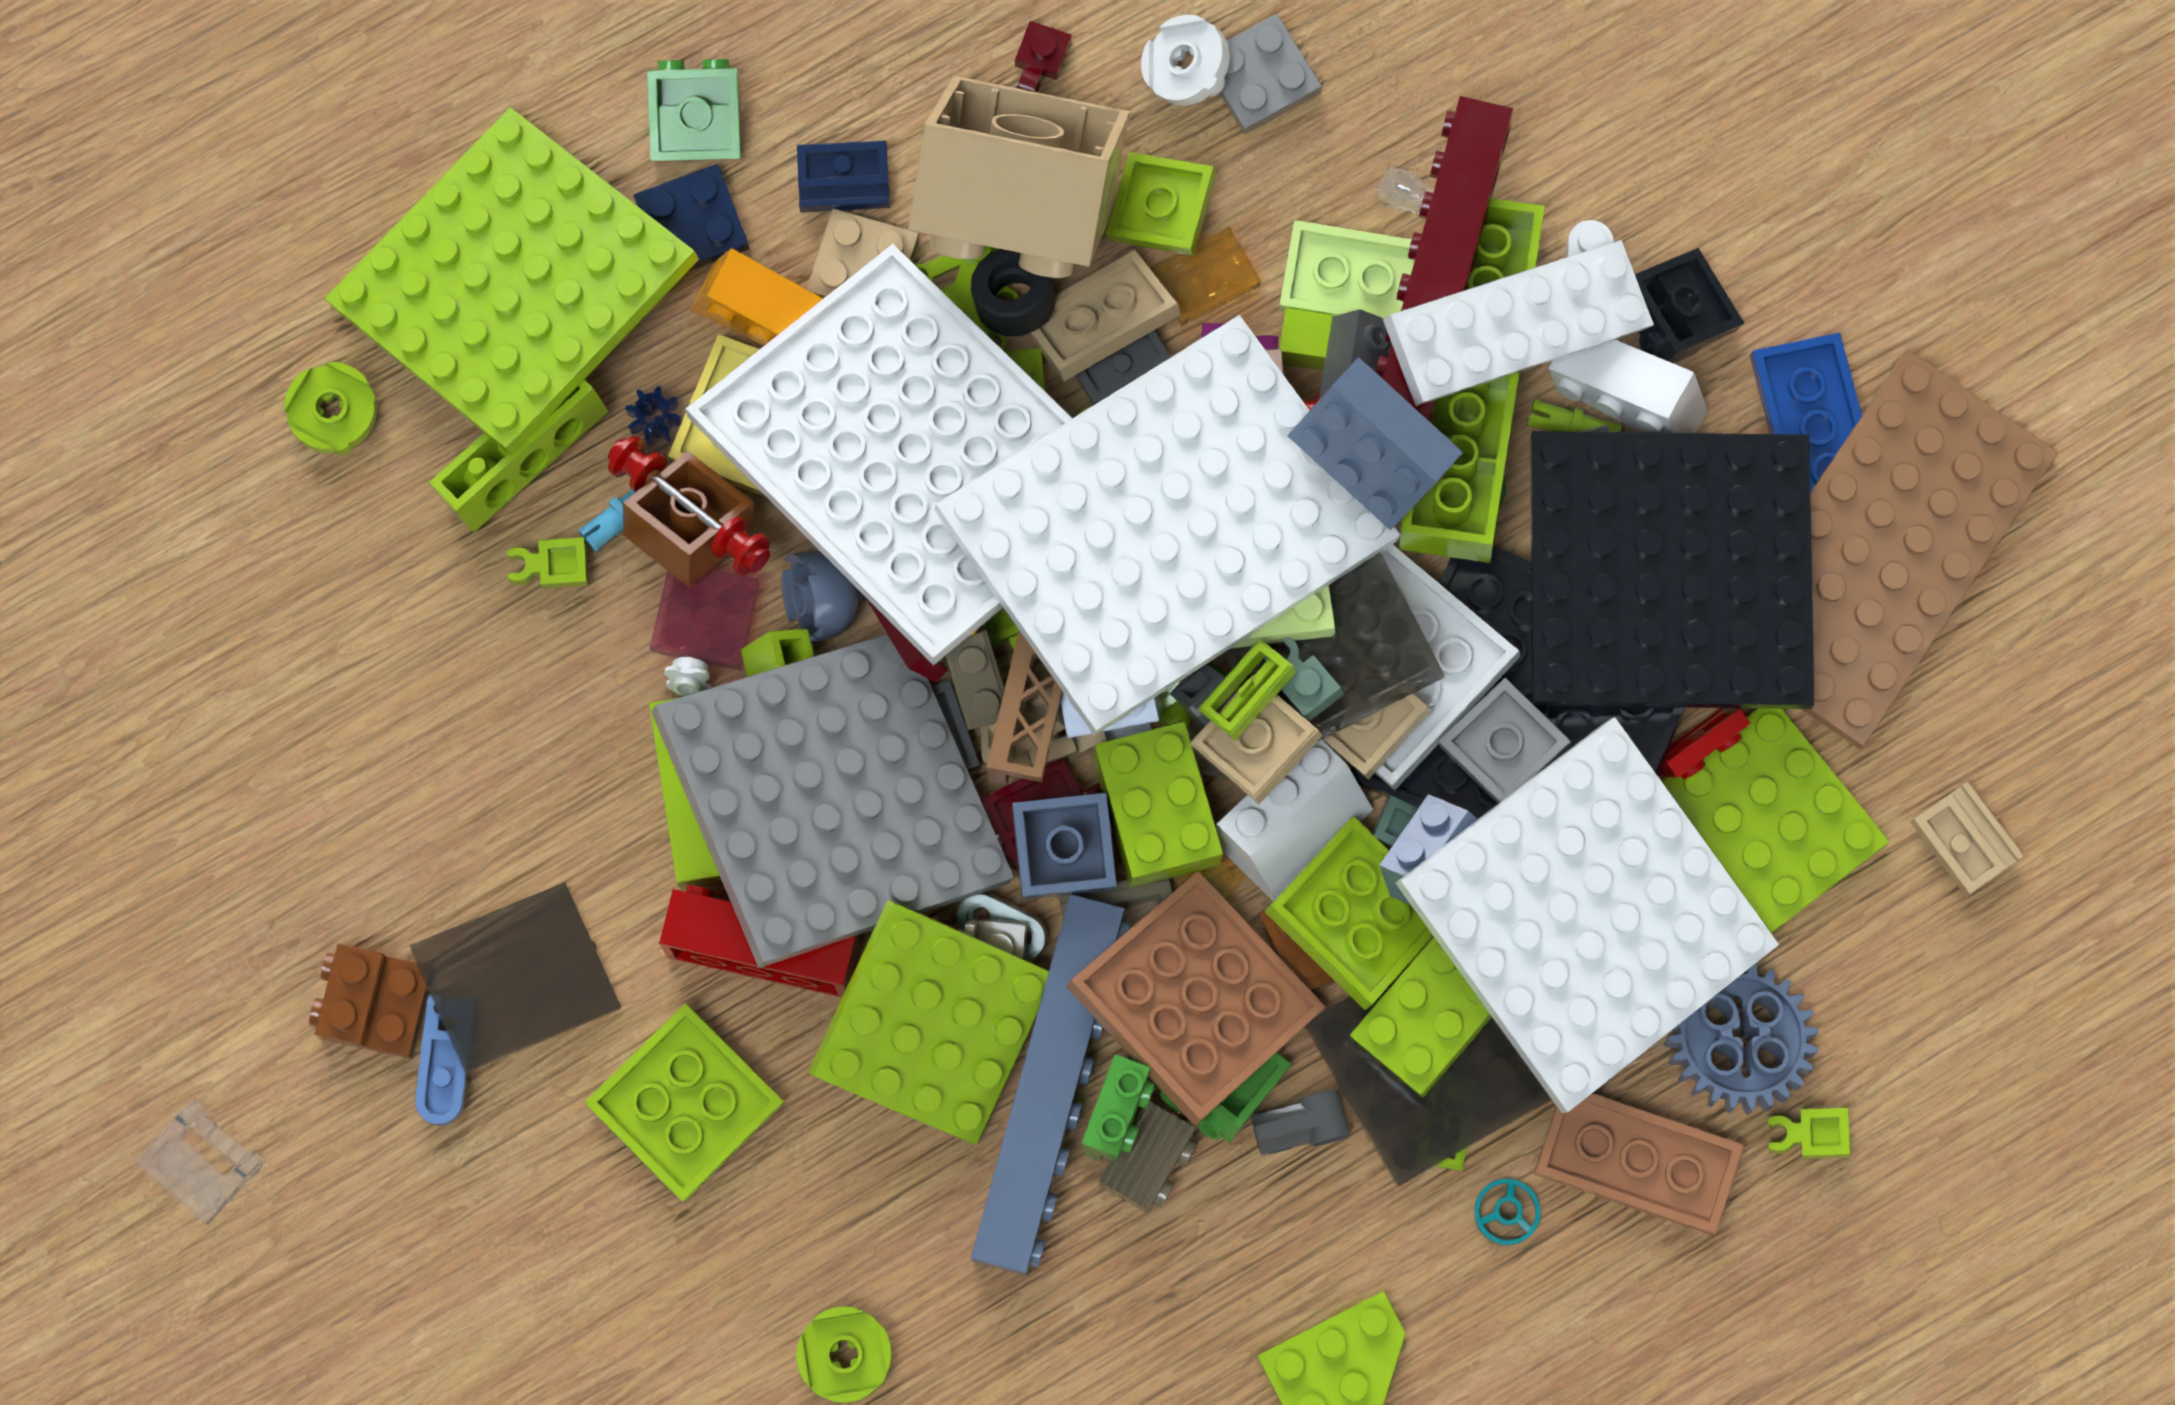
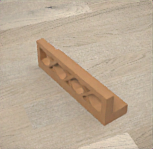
(1011, 718)

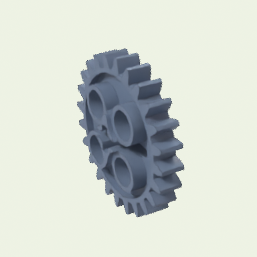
(1783, 1037)

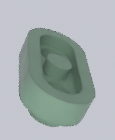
(1004, 910)

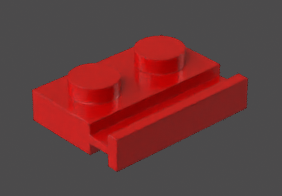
(1715, 732)

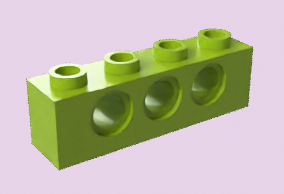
(489, 477)

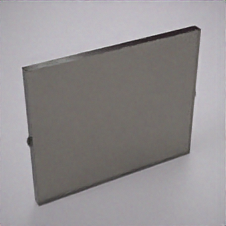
(515, 977)

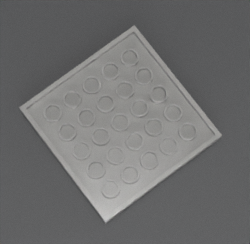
(830, 797)

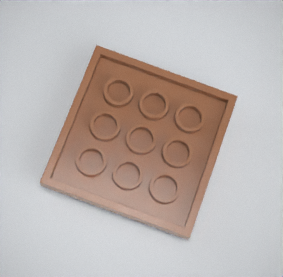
(1196, 997)

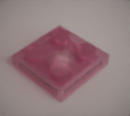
(707, 619)

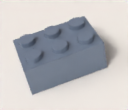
(1374, 443)

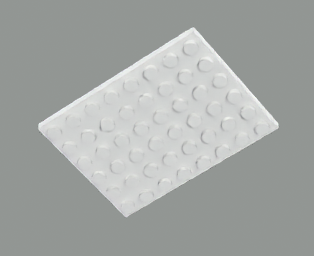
(868, 424)
(1161, 525)

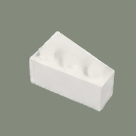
(1632, 388)

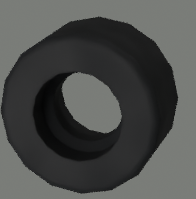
(1010, 316)

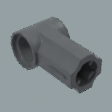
(1312, 1121)

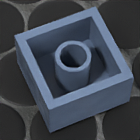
(1063, 846)

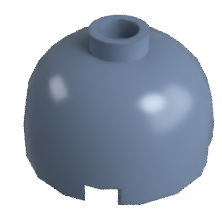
(818, 595)

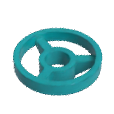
(1519, 1220)

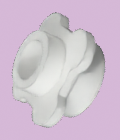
(687, 676)

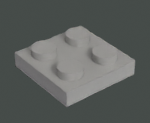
(1266, 75)
(1504, 741)

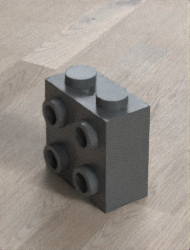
(1351, 337)

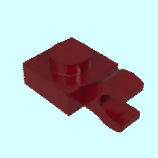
(1041, 55)

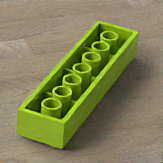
(1462, 508)

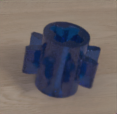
(645, 406)

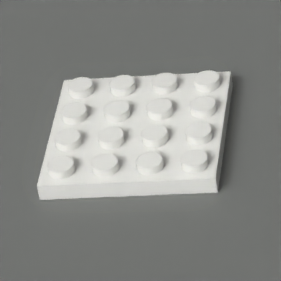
(1466, 650)

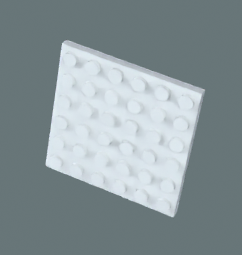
(1587, 914)

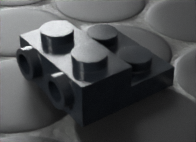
(1685, 307)

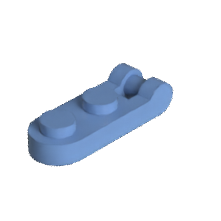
(440, 1075)

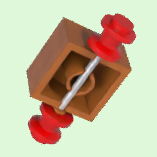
(686, 513)

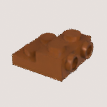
(370, 1001)

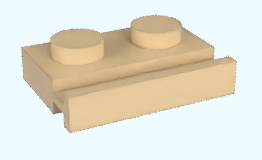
(1967, 839)

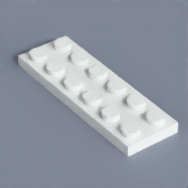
(1517, 322)

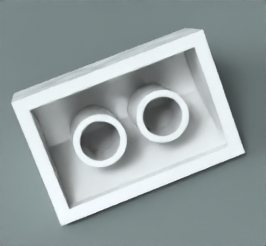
(1293, 821)

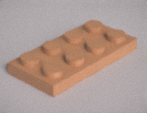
(1641, 1161)

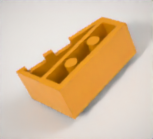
(751, 298)

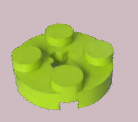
(340, 432)
(822, 1338)

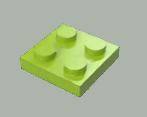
(1161, 203)

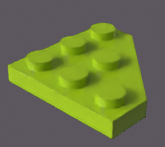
(1340, 1359)

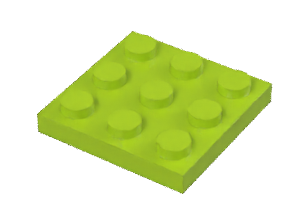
(1347, 918)
(684, 1103)

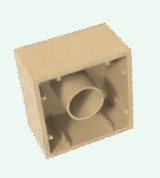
(1017, 175)

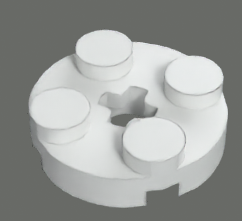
(1204, 74)

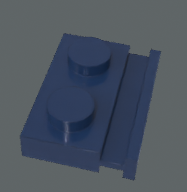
(843, 176)

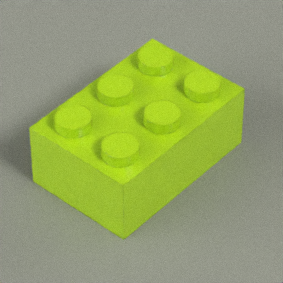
(1157, 805)

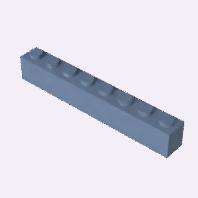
(1046, 1096)

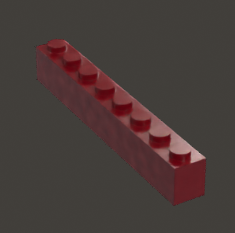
(1453, 217)

